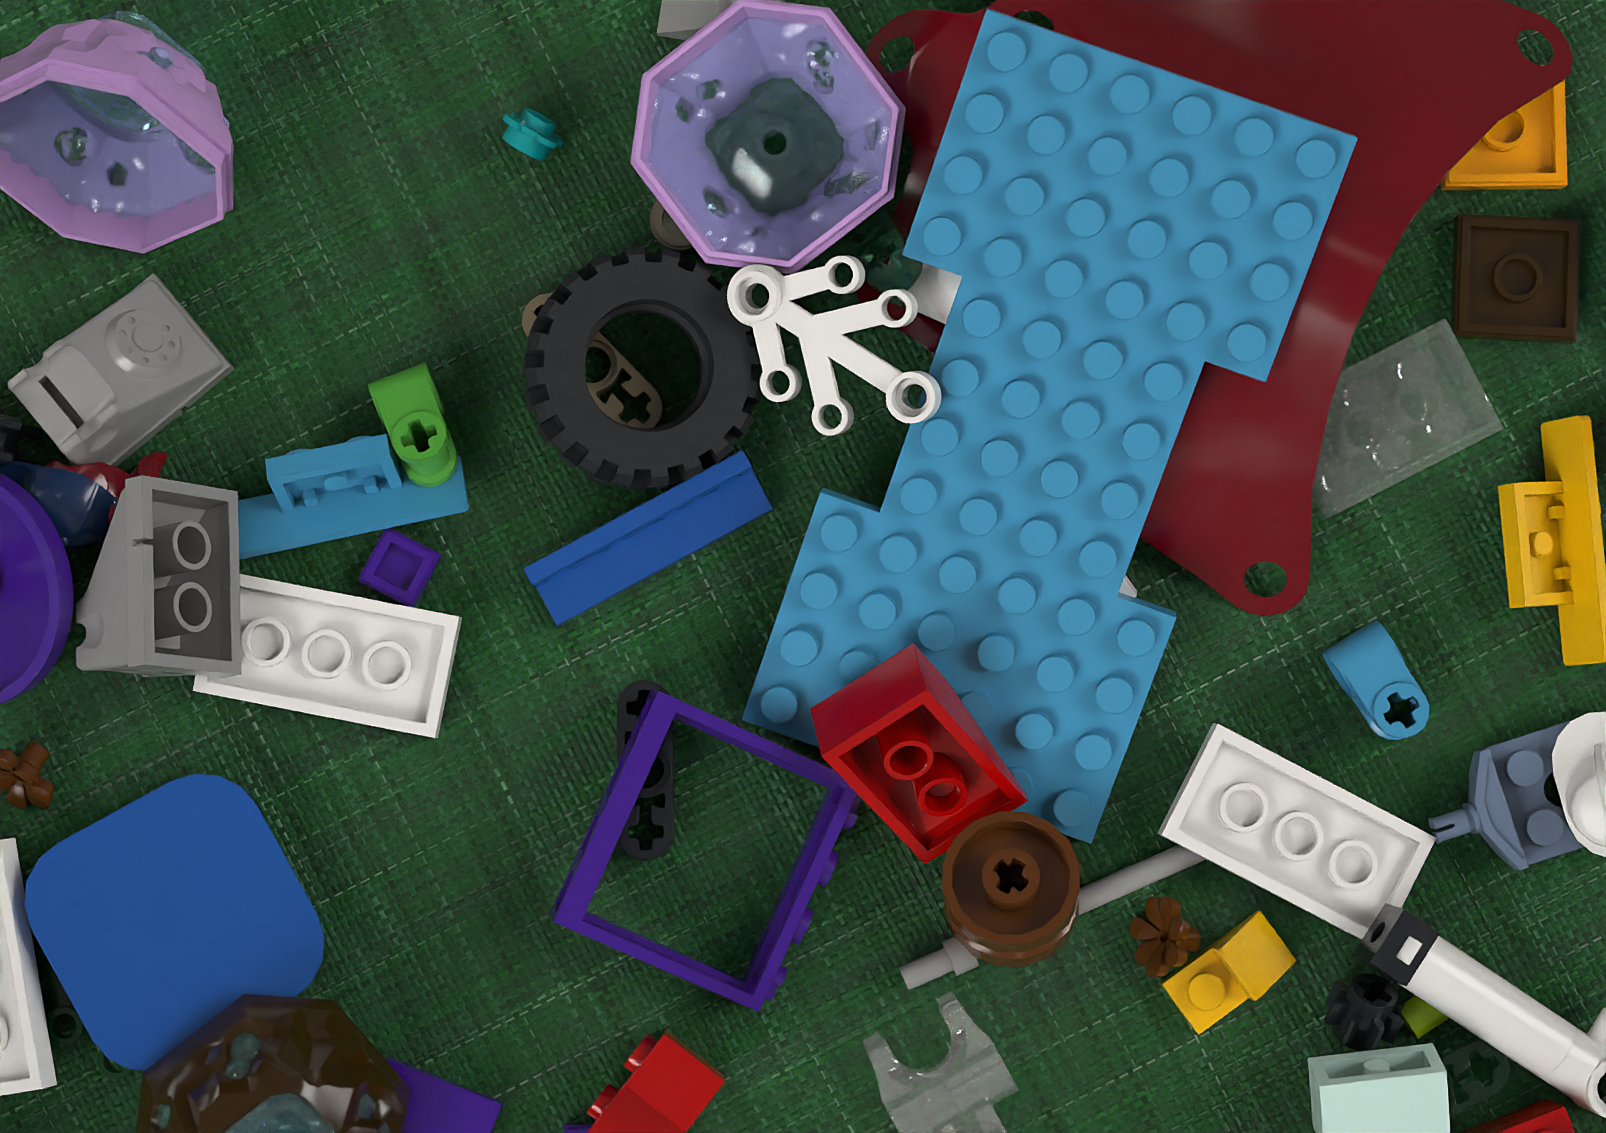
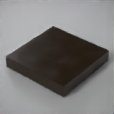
(1515, 278)

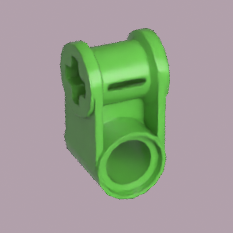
(415, 420)

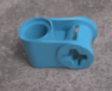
(1371, 671)

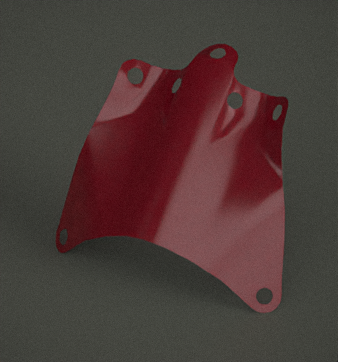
(1400, 76)

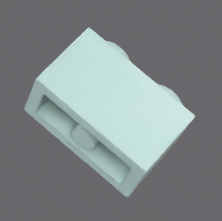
(1380, 1091)

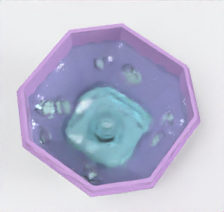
(728, 89)
(114, 134)

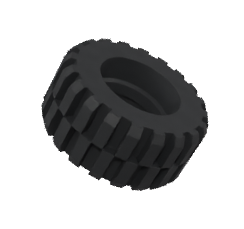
(559, 387)

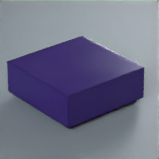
(400, 567)

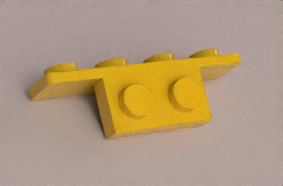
(1558, 541)

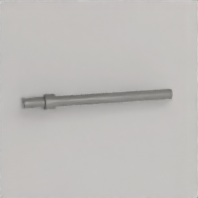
(958, 959)

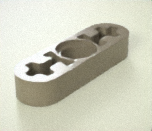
(635, 388)

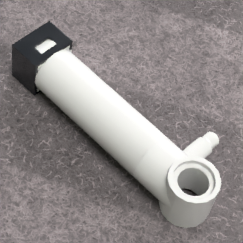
(1487, 1005)

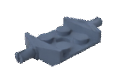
(1510, 802)

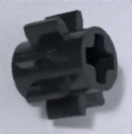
(1364, 1012)

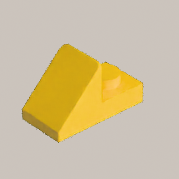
(1229, 972)

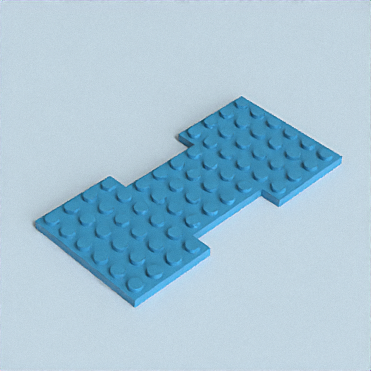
(1103, 254)

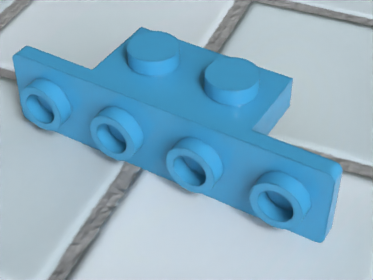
(339, 495)

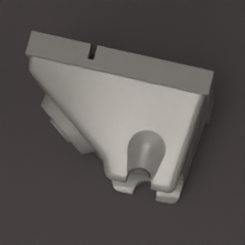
(121, 376)
(166, 584)

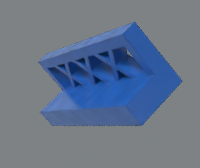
(649, 538)

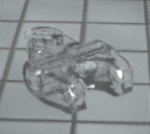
(955, 1092)

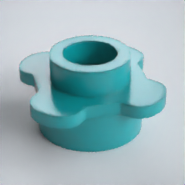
(531, 133)

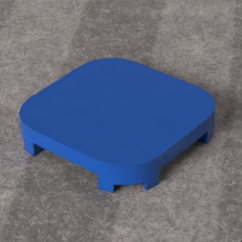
(171, 916)

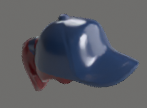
(79, 496)

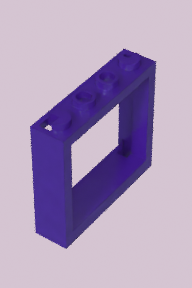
(789, 916)

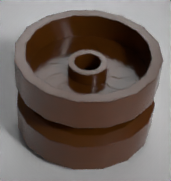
(1003, 853)

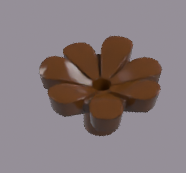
(23, 777)
(1164, 936)

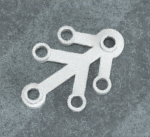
(824, 339)

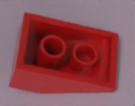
(914, 753)

